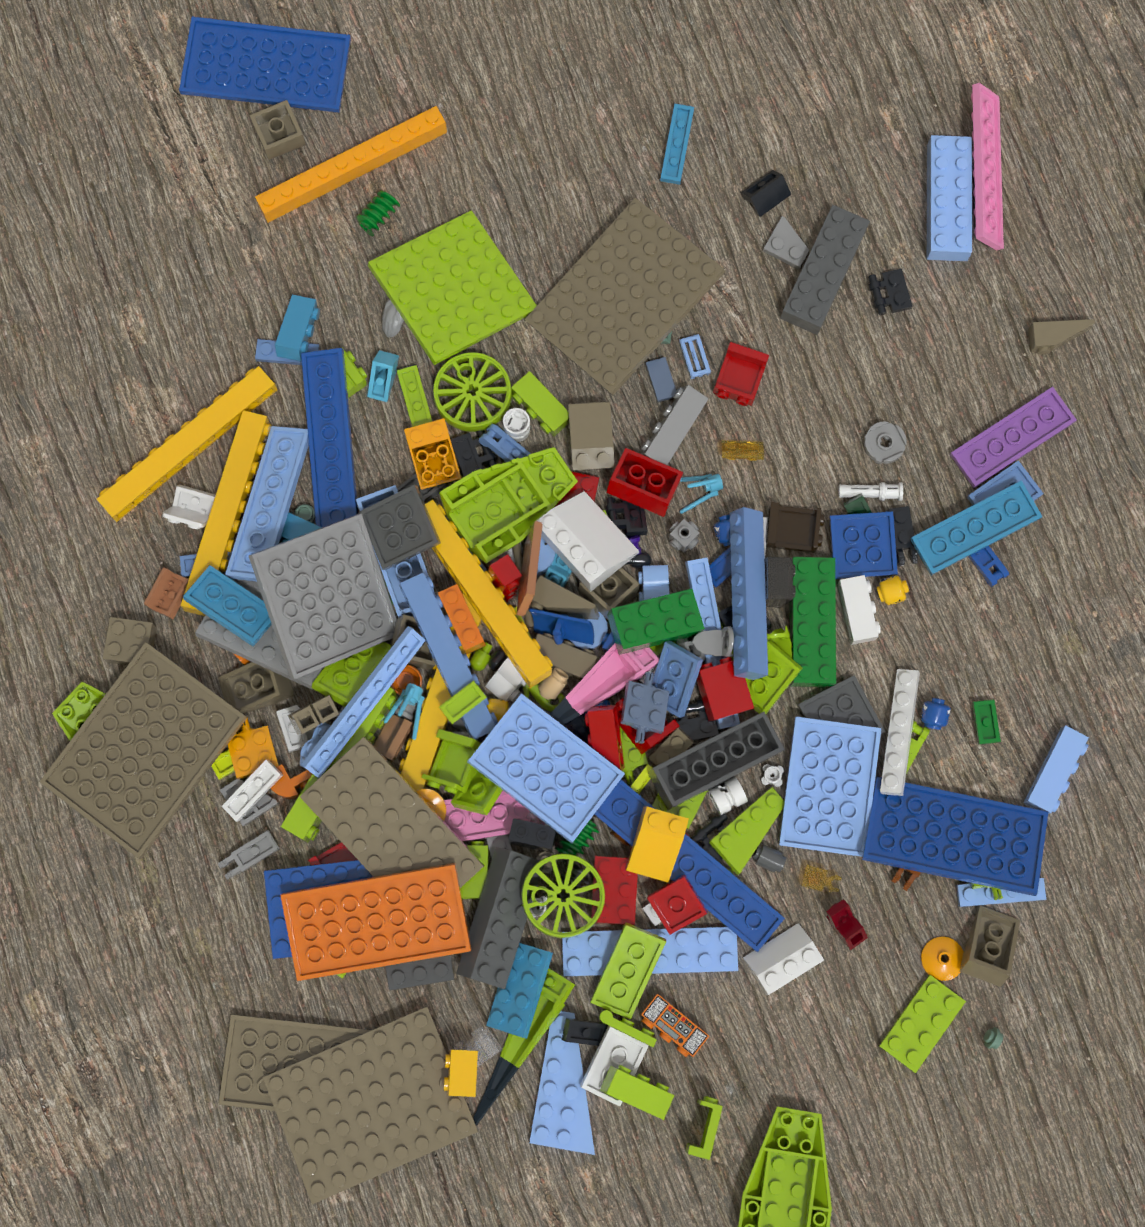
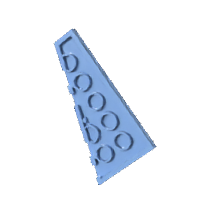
(561, 1104)

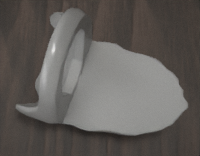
(391, 320)
(715, 642)

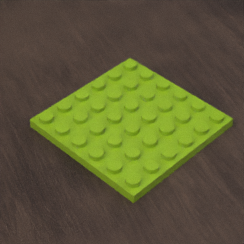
(452, 287)

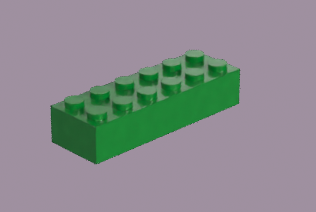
(814, 622)

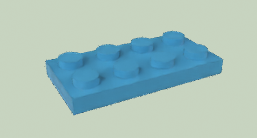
(229, 605)
(517, 1003)

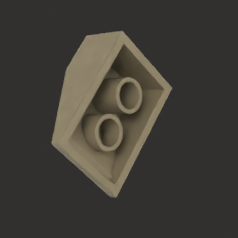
(591, 435)
(558, 600)
(254, 688)
(990, 946)

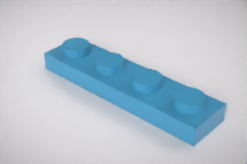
(677, 144)

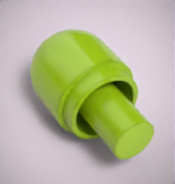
(481, 658)

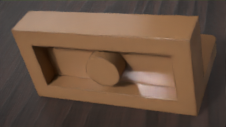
(393, 737)

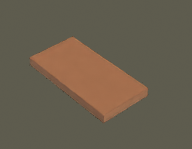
(529, 568)

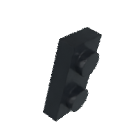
(583, 1031)

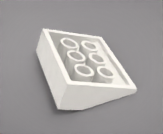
(586, 540)

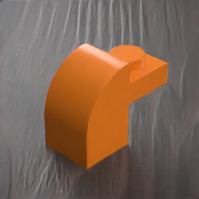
(287, 787)

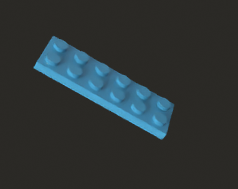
(976, 527)

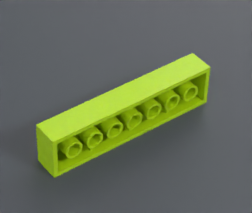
(301, 819)

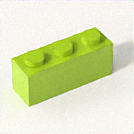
(540, 404)
(637, 1091)

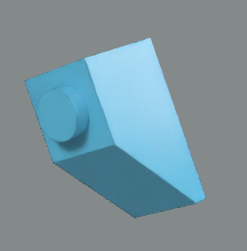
(382, 375)

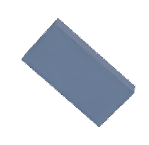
(661, 379)

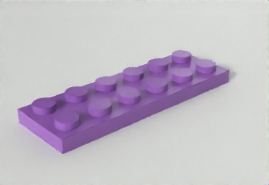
(1013, 437)

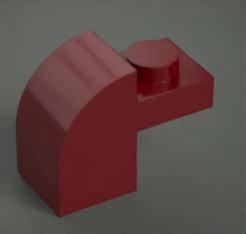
(845, 924)

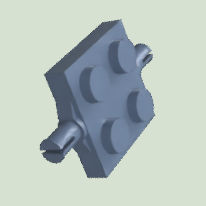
(644, 707)

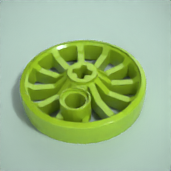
(479, 387)
(552, 896)

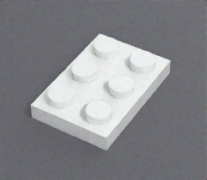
(614, 1050)

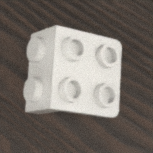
(190, 507)

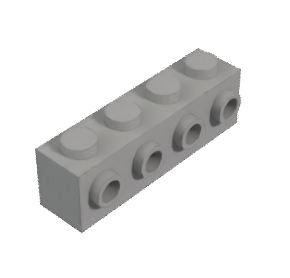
(675, 424)

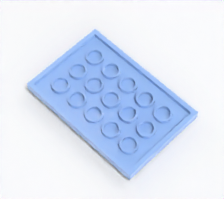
(546, 768)
(829, 786)

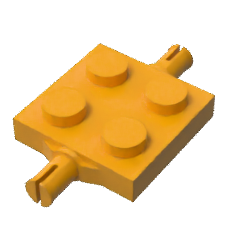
(251, 749)

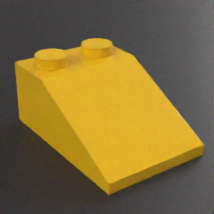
(657, 844)

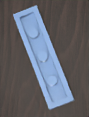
(984, 896)

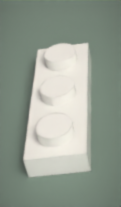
(252, 790)

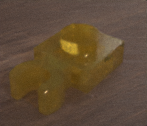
(817, 878)

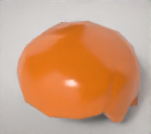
(409, 675)

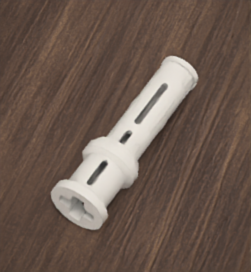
(881, 491)

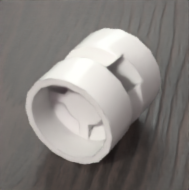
(517, 424)
(727, 796)

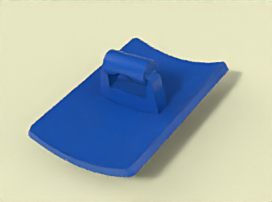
(562, 627)

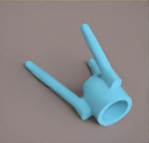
(710, 482)
(410, 696)

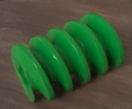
(376, 212)
(575, 847)

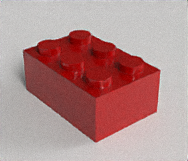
(644, 482)
(619, 891)

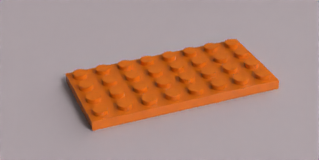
(376, 922)

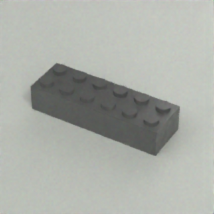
(825, 269)
(715, 760)
(498, 919)

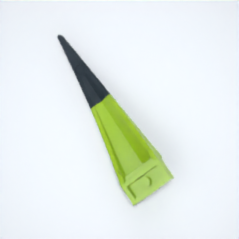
(516, 1049)

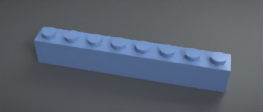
(748, 594)
(445, 649)

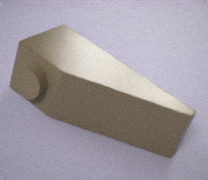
(1053, 334)

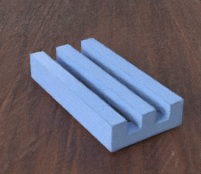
(699, 373)

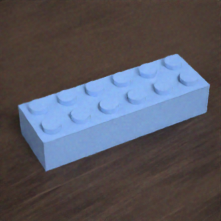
(949, 198)
(401, 571)

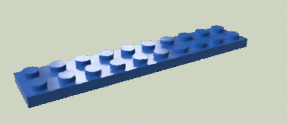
(329, 436)
(716, 886)

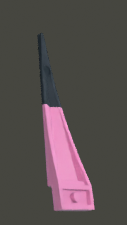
(604, 681)

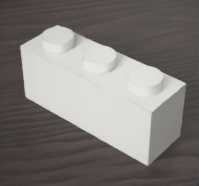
(858, 609)

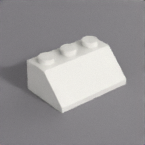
(783, 959)

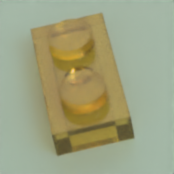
(742, 450)

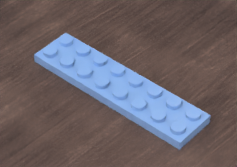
(269, 498)
(684, 952)

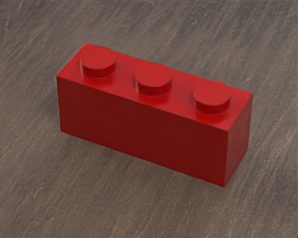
(506, 577)
(605, 733)

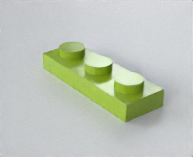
(414, 395)

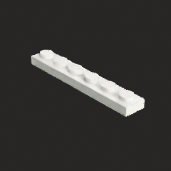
(900, 732)

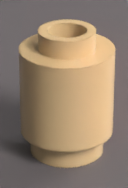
(554, 684)

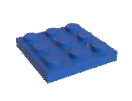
(863, 544)

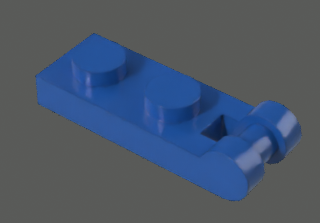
(986, 559)

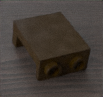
(794, 528)

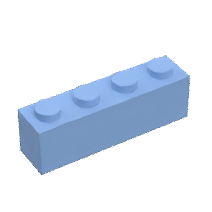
(1056, 769)

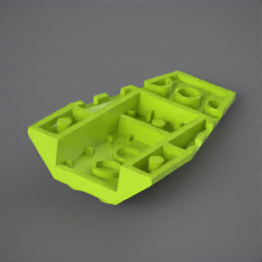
(500, 503)

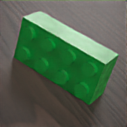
(655, 621)

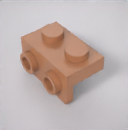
(167, 593)

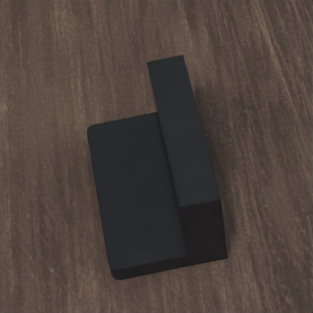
(767, 192)

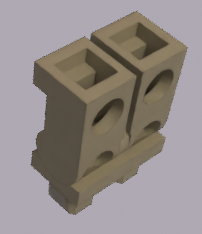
(313, 714)

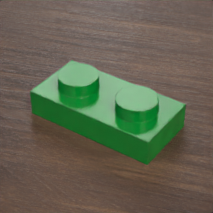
(986, 722)

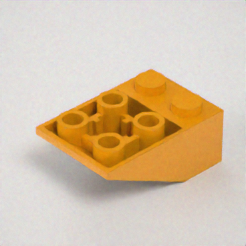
(432, 454)

